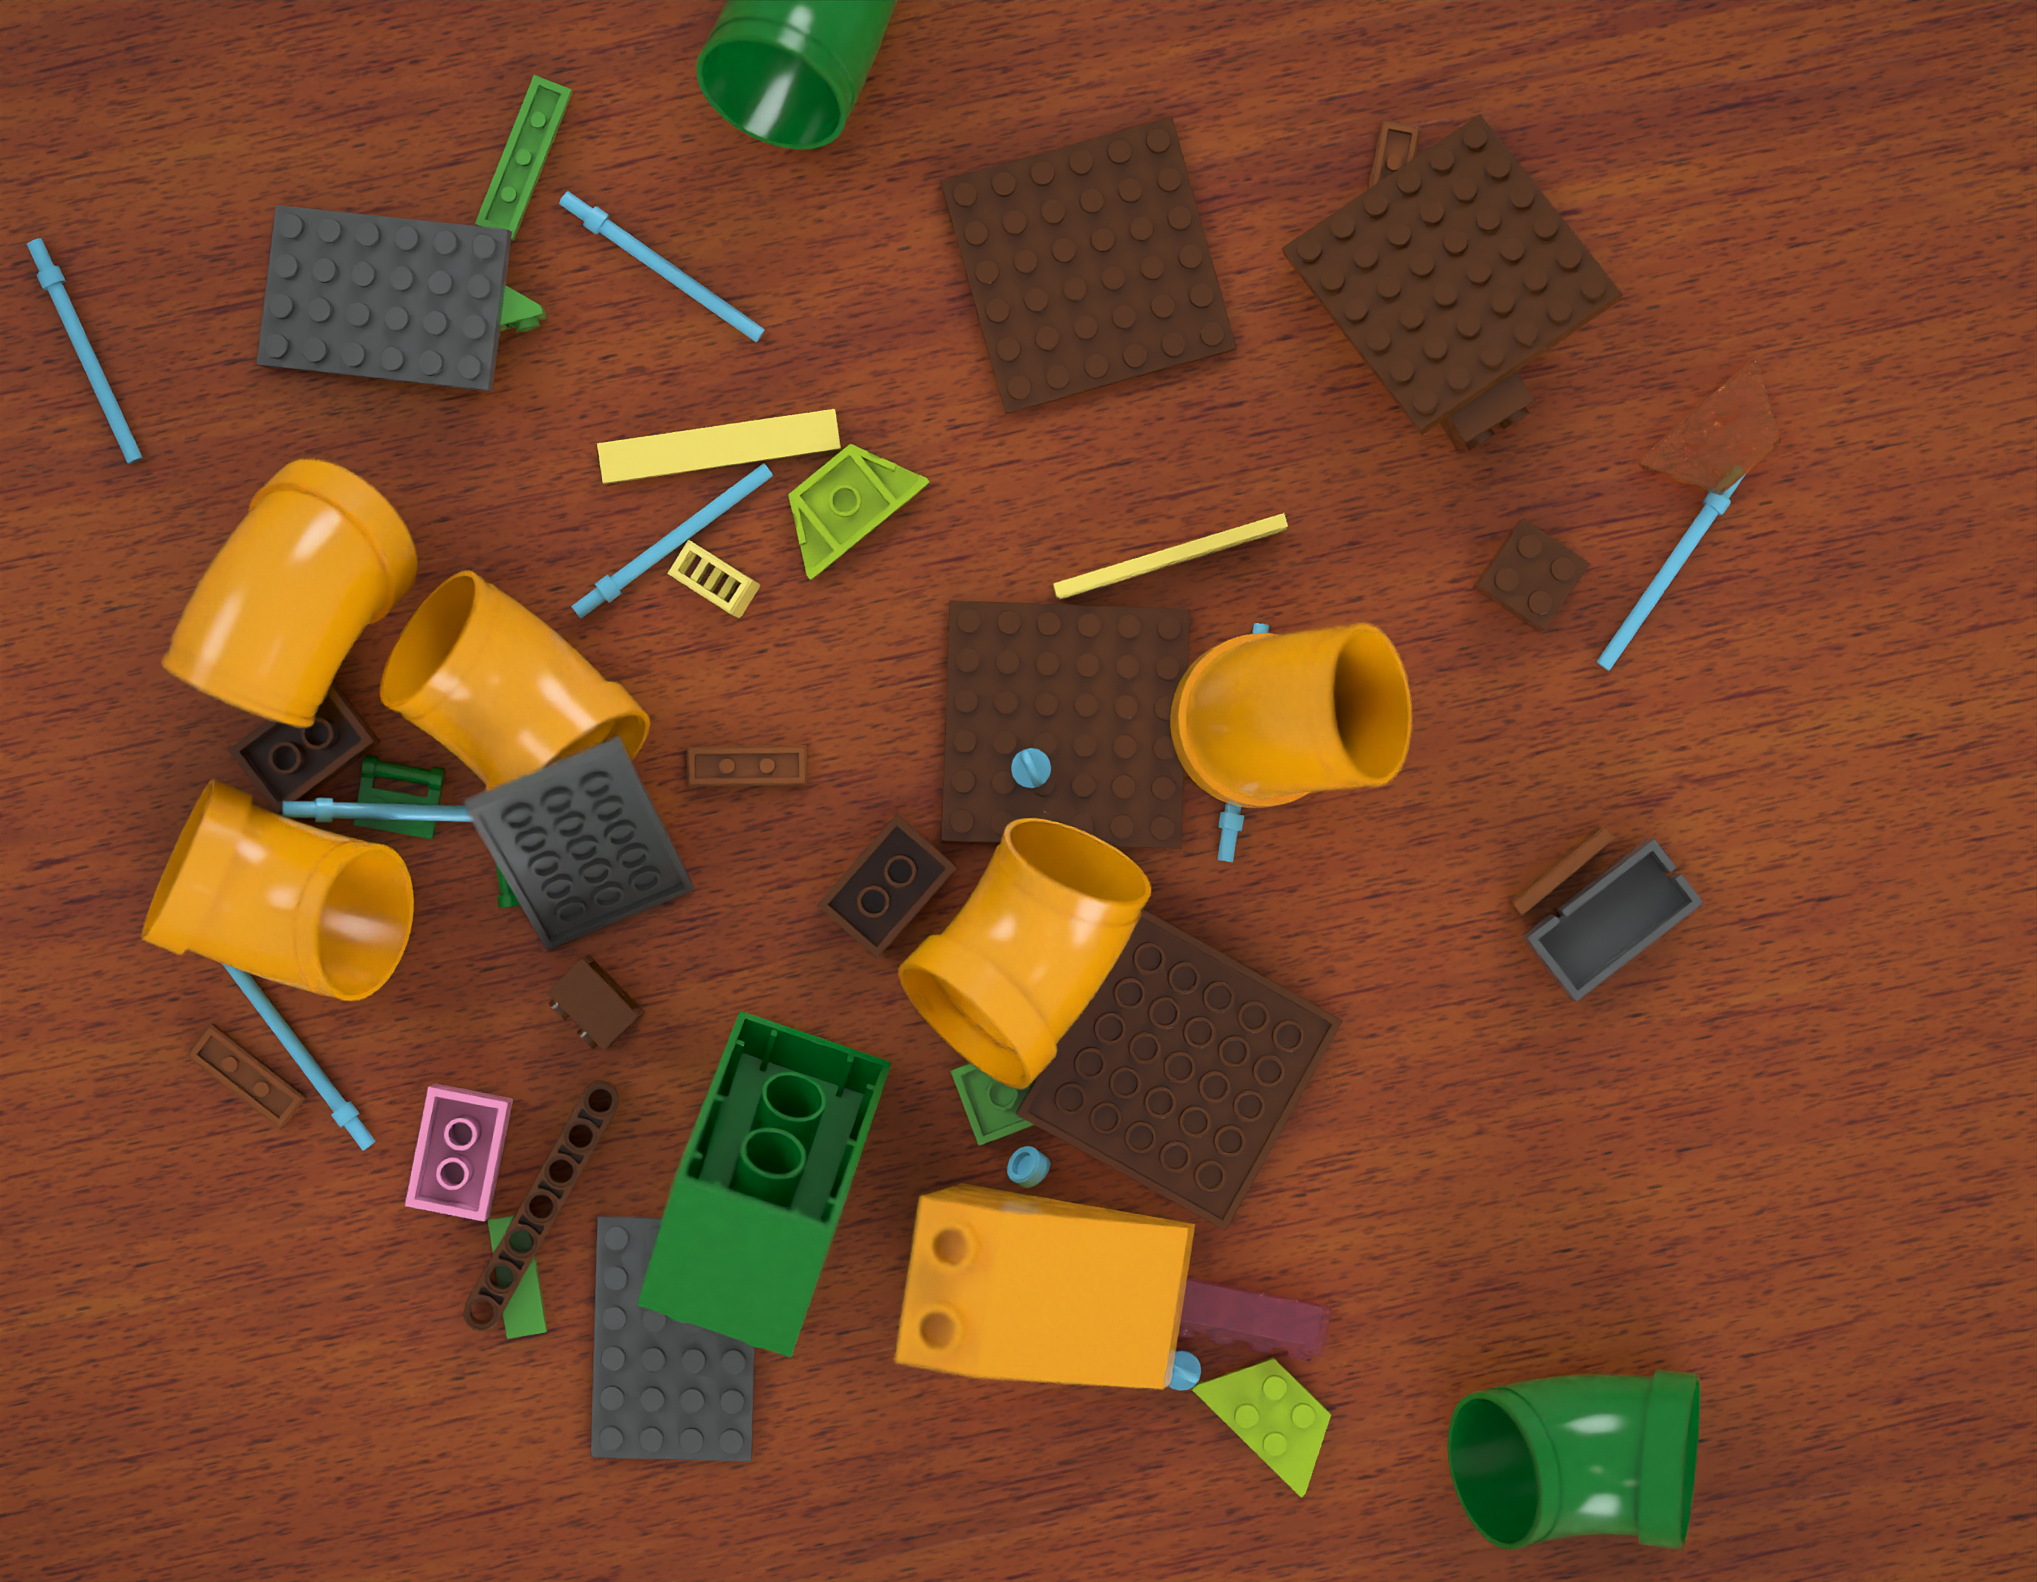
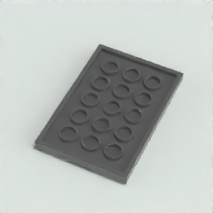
(384, 298)
(580, 844)
(658, 1380)

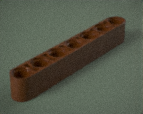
(536, 1224)

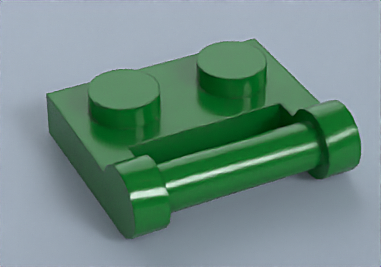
(368, 794)

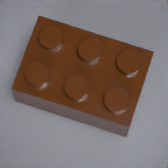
(295, 760)
(887, 886)

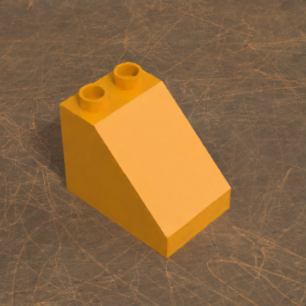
(1043, 1290)

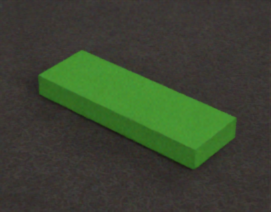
(525, 1309)

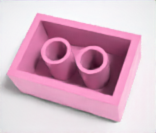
(459, 1152)

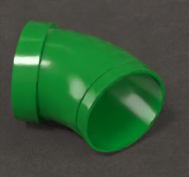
(791, 65)
(1578, 1458)

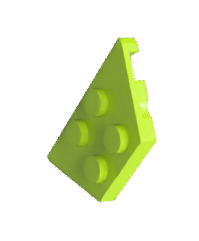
(847, 503)
(1271, 1416)

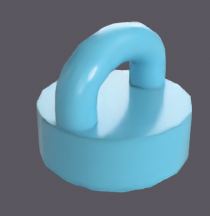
(1031, 768)
(1028, 1167)
(1185, 1370)

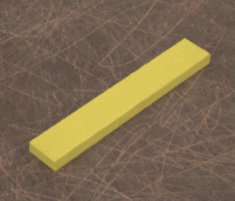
(719, 446)
(1170, 556)

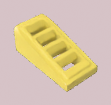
(743, 594)

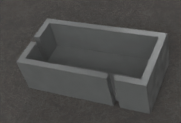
(1612, 919)

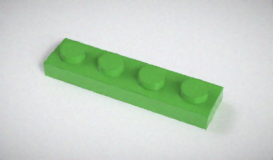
(524, 155)

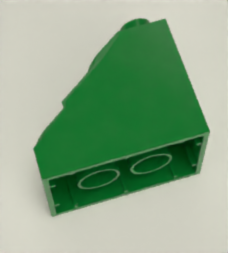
(763, 1184)

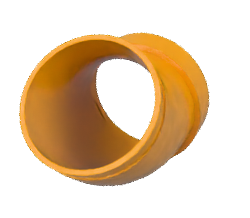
(293, 592)
(502, 685)
(1293, 715)
(282, 899)
(1027, 948)

